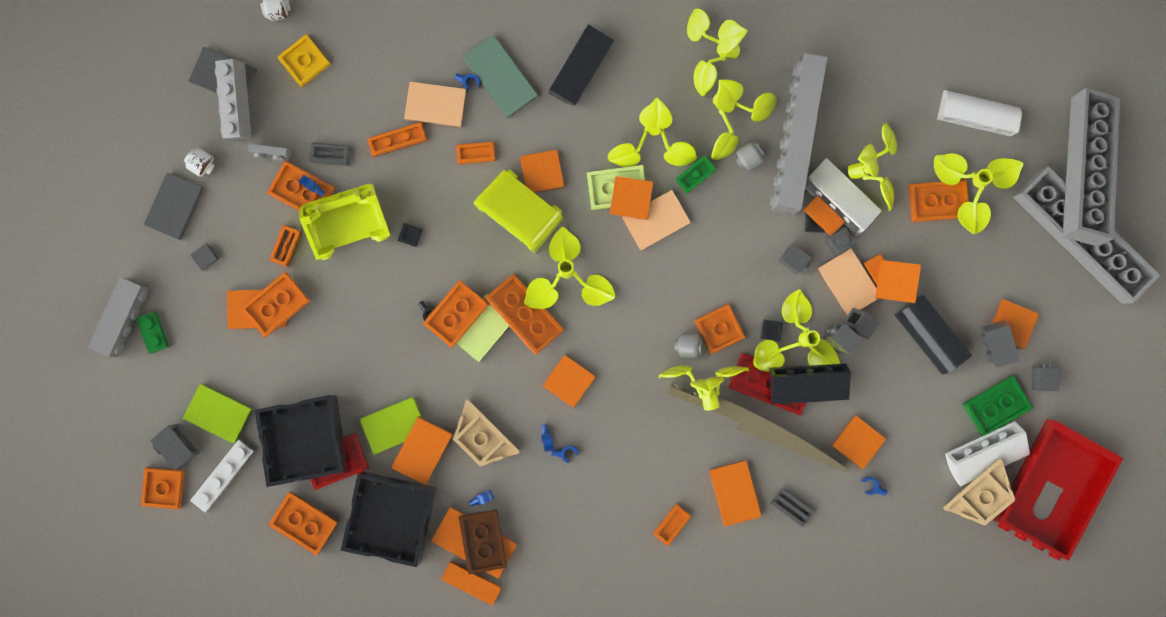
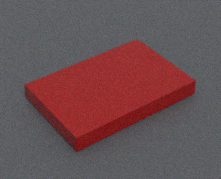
(356, 462)

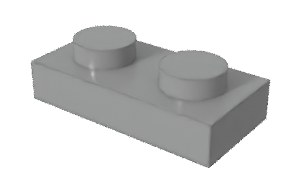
(262, 151)

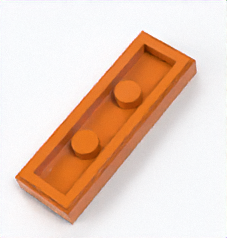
(397, 139)
(471, 583)

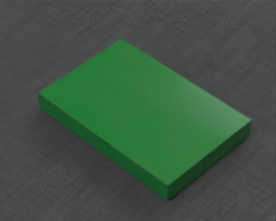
(997, 405)

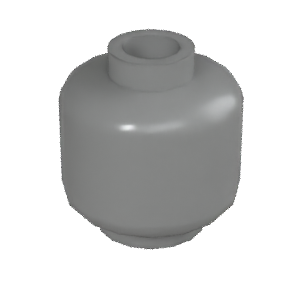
(750, 156)
(689, 346)

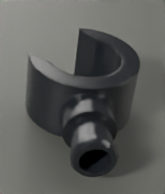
(425, 308)

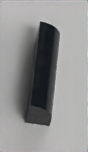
(580, 66)
(933, 335)
(809, 383)

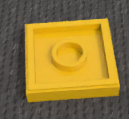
(304, 60)

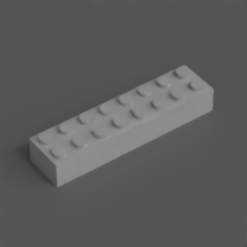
(799, 134)
(1092, 167)
(1112, 263)

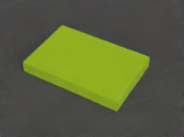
(217, 413)
(390, 425)

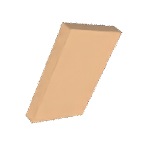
(435, 104)
(663, 219)
(849, 281)

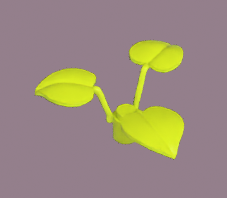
(730, 36)
(725, 100)
(655, 119)
(869, 165)
(1002, 171)
(564, 248)
(798, 310)
(709, 395)

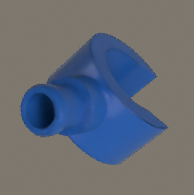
(464, 79)
(311, 185)
(547, 439)
(560, 453)
(876, 488)
(482, 498)

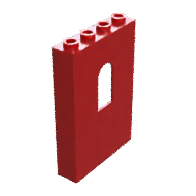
(1075, 466)

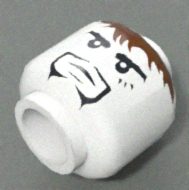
(275, 9)
(199, 162)

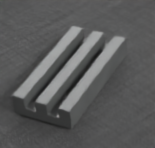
(345, 155)
(805, 516)

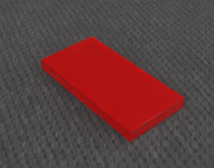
(756, 384)

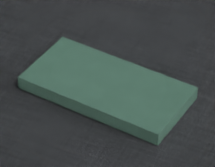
(500, 76)

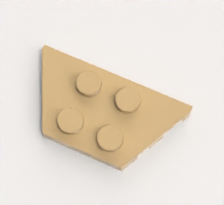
(481, 437)
(984, 496)

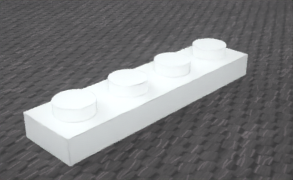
(222, 475)

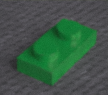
(695, 174)
(152, 332)

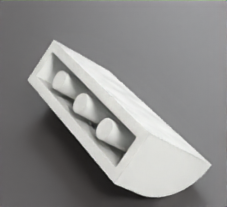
(979, 113)
(842, 197)
(975, 457)

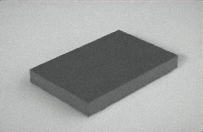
(204, 70)
(173, 206)

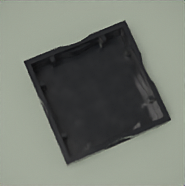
(301, 440)
(389, 518)

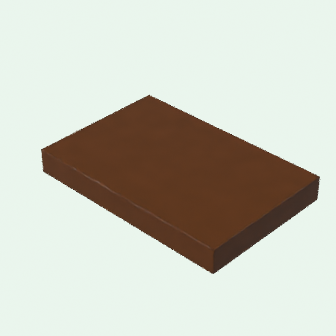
(482, 541)

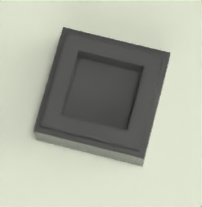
(204, 257)

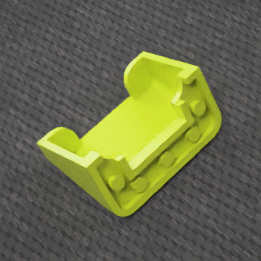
(519, 210)
(343, 220)

